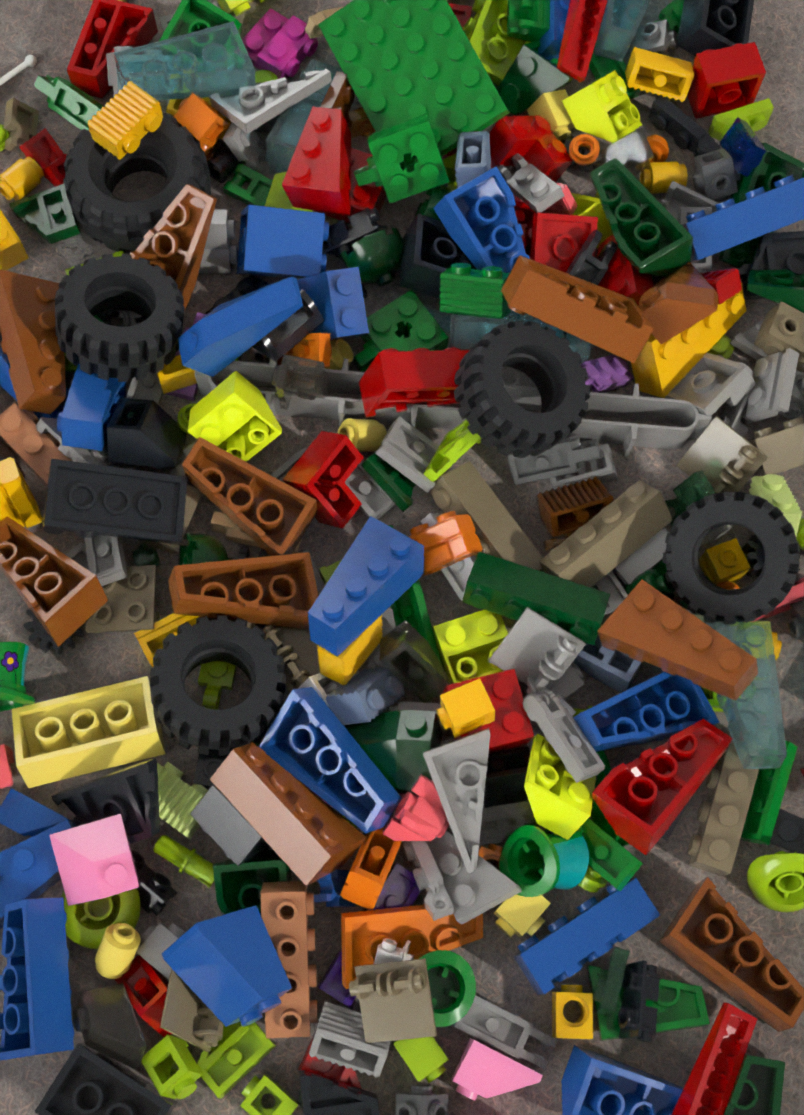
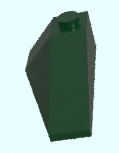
(773, 167)
(640, 223)

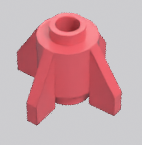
(419, 814)

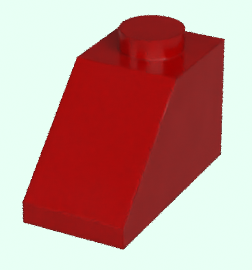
(146, 992)

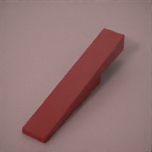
(580, 36)
(717, 1064)

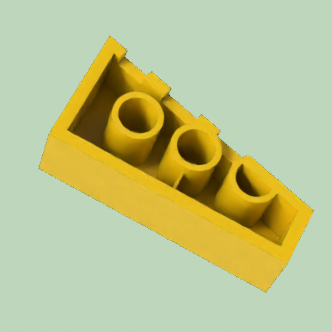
(666, 364)

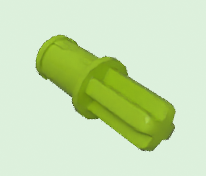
(185, 859)

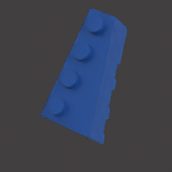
(746, 220)
(364, 585)
(646, 713)
(329, 761)
(29, 868)
(585, 935)
(35, 980)

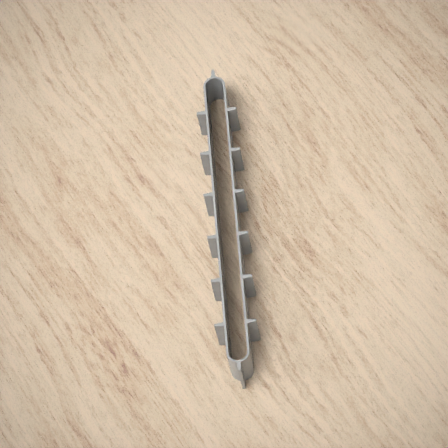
(447, 418)

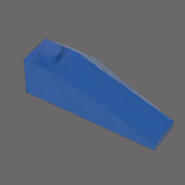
(237, 326)
(609, 1087)

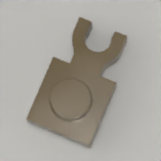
(20, 122)

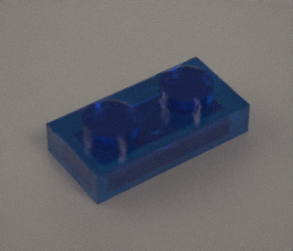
(743, 147)

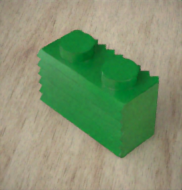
(473, 291)

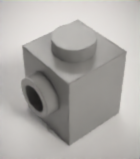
(156, 941)

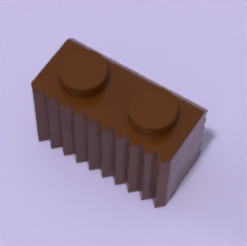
(572, 505)

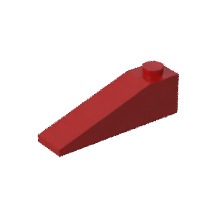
(654, 788)

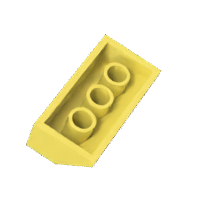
(86, 732)

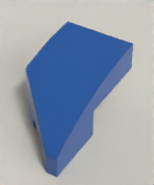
(27, 815)

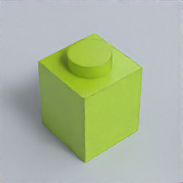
(422, 1057)

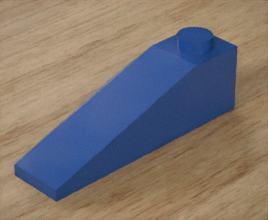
(484, 221)

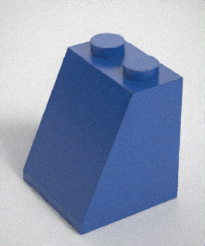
(281, 242)
(339, 301)
(231, 966)

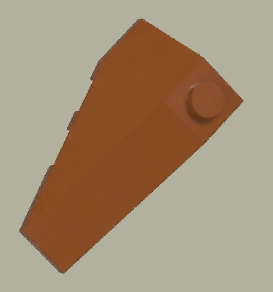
(180, 238)
(678, 302)

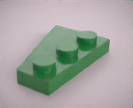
(678, 1007)

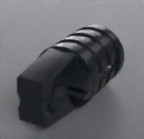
(222, 163)

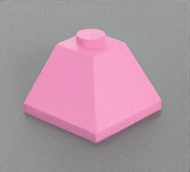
(95, 860)
(490, 1073)

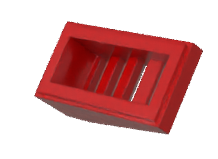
(725, 282)

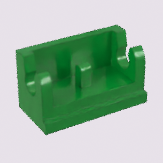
(528, 19)

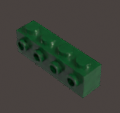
(511, 588)

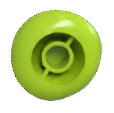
(778, 881)
(89, 920)

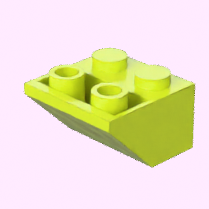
(604, 109)
(235, 418)
(469, 643)
(553, 793)

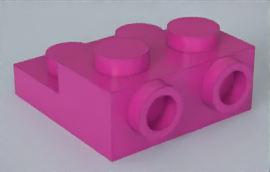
(279, 44)

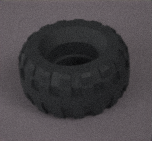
(95, 172)

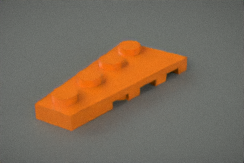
(366, 930)

